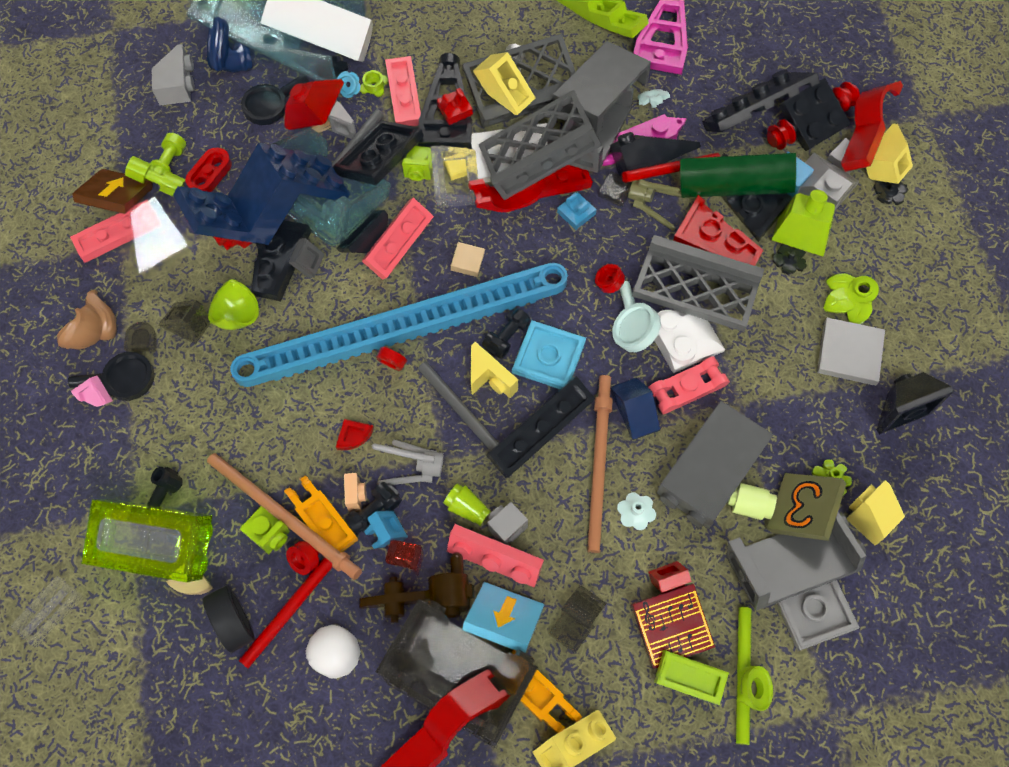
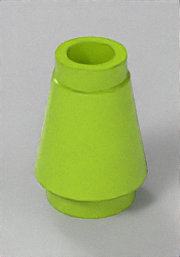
(466, 504)

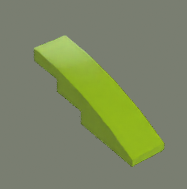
(609, 15)

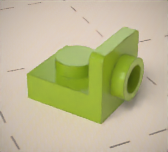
(418, 164)
(265, 530)

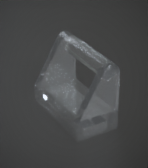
(446, 153)

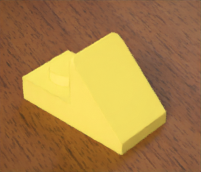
(487, 368)

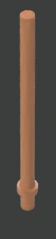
(339, 560)

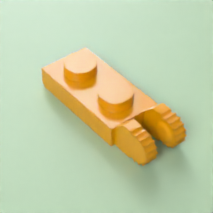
(322, 517)
(543, 697)

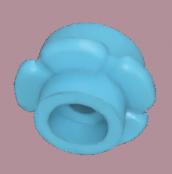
(355, 86)

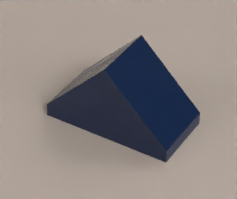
(636, 407)

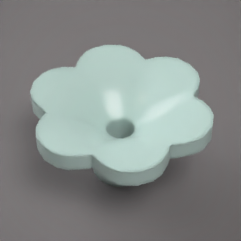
(633, 517)

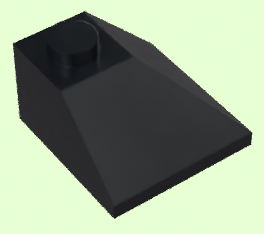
(911, 400)

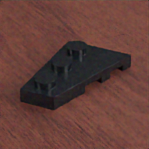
(272, 267)

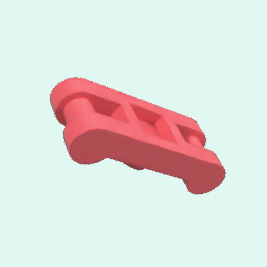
(688, 385)

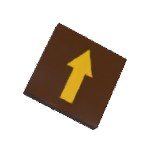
(111, 191)

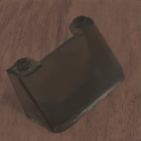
(437, 656)

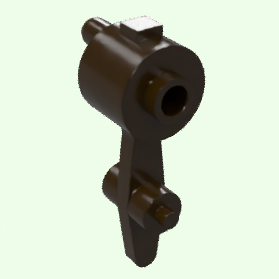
(447, 589)

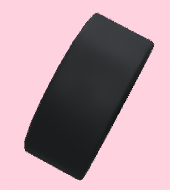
(228, 619)

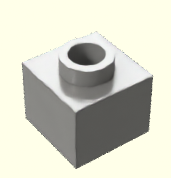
(507, 523)

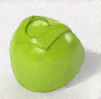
(233, 306)

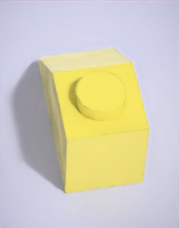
(504, 82)

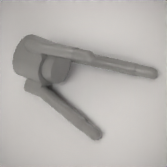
(428, 462)

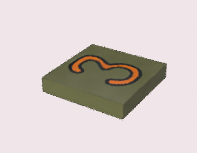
(807, 506)

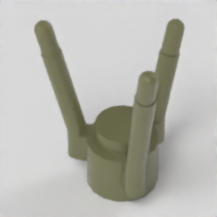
(644, 191)

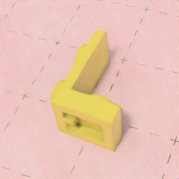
(576, 742)

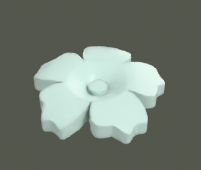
(653, 97)

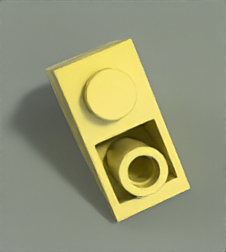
(892, 158)
(876, 512)

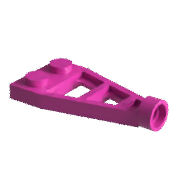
(662, 55)

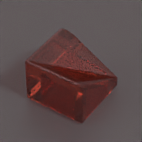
(405, 555)

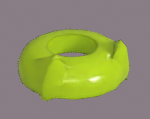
(764, 688)

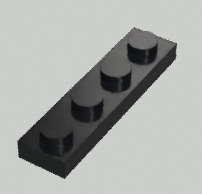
(540, 427)

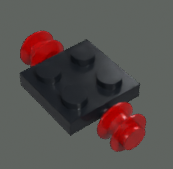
(813, 115)

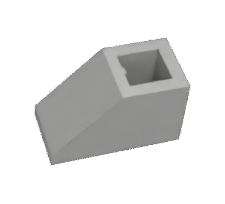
(172, 77)

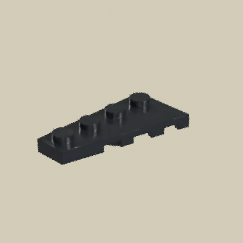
(759, 99)

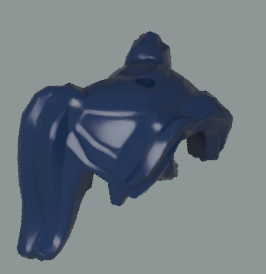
(219, 53)

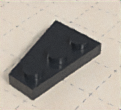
(758, 211)

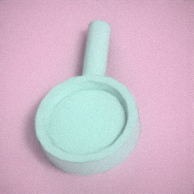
(636, 324)

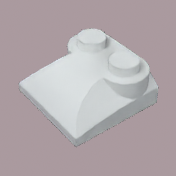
(686, 339)

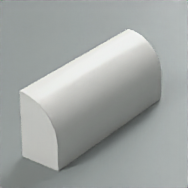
(321, 25)

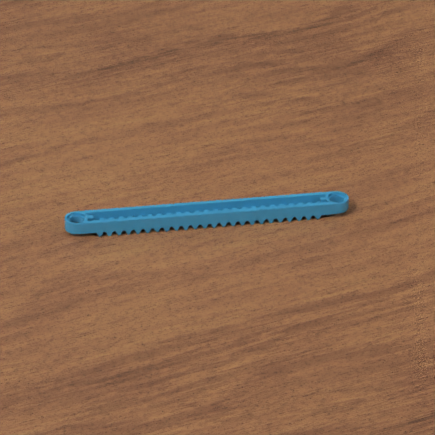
(398, 325)

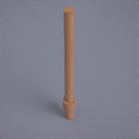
(603, 407)

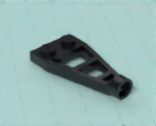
(439, 131)

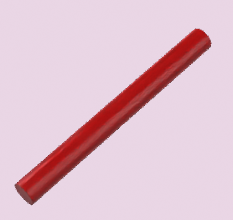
(656, 170)
(286, 613)

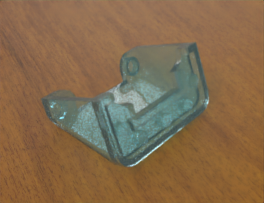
(328, 218)

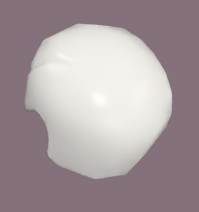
(333, 651)

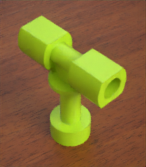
(159, 170)

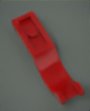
(869, 127)
(560, 182)
(446, 719)

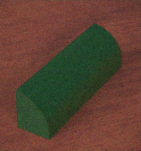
(738, 175)

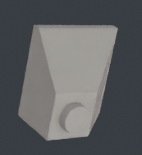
(829, 179)

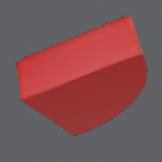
(353, 434)

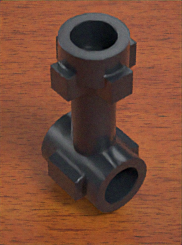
(497, 344)
(166, 481)
(385, 497)

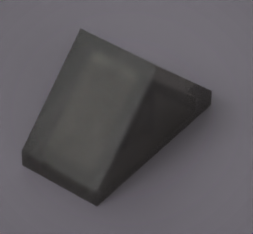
(186, 320)

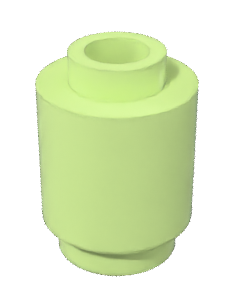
(753, 502)

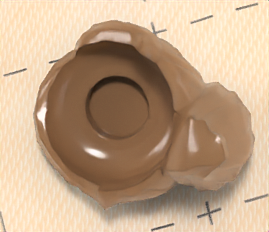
(92, 323)

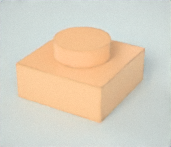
(354, 492)

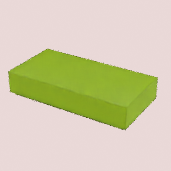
(691, 677)

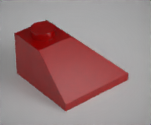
(311, 103)

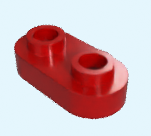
(206, 170)

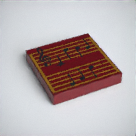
(673, 624)

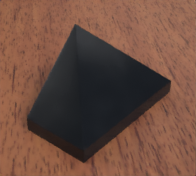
(366, 234)

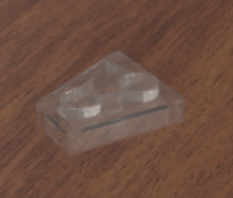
(153, 235)

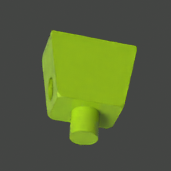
(806, 222)

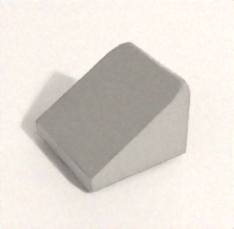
(341, 121)

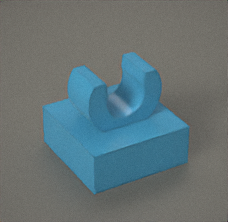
(576, 210)
(386, 527)

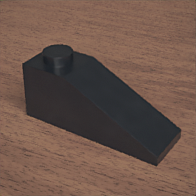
(644, 151)

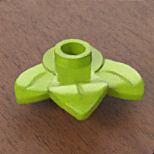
(849, 299)

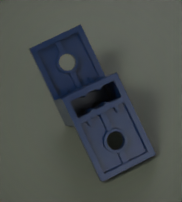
(260, 194)

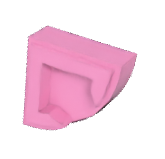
(92, 392)

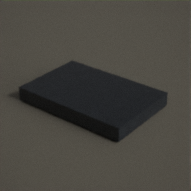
(378, 152)

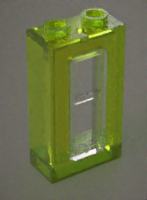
(147, 540)

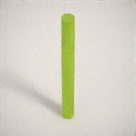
(743, 660)

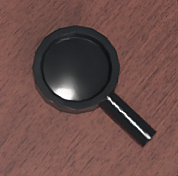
(266, 102)
(124, 376)

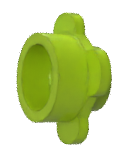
(374, 77)

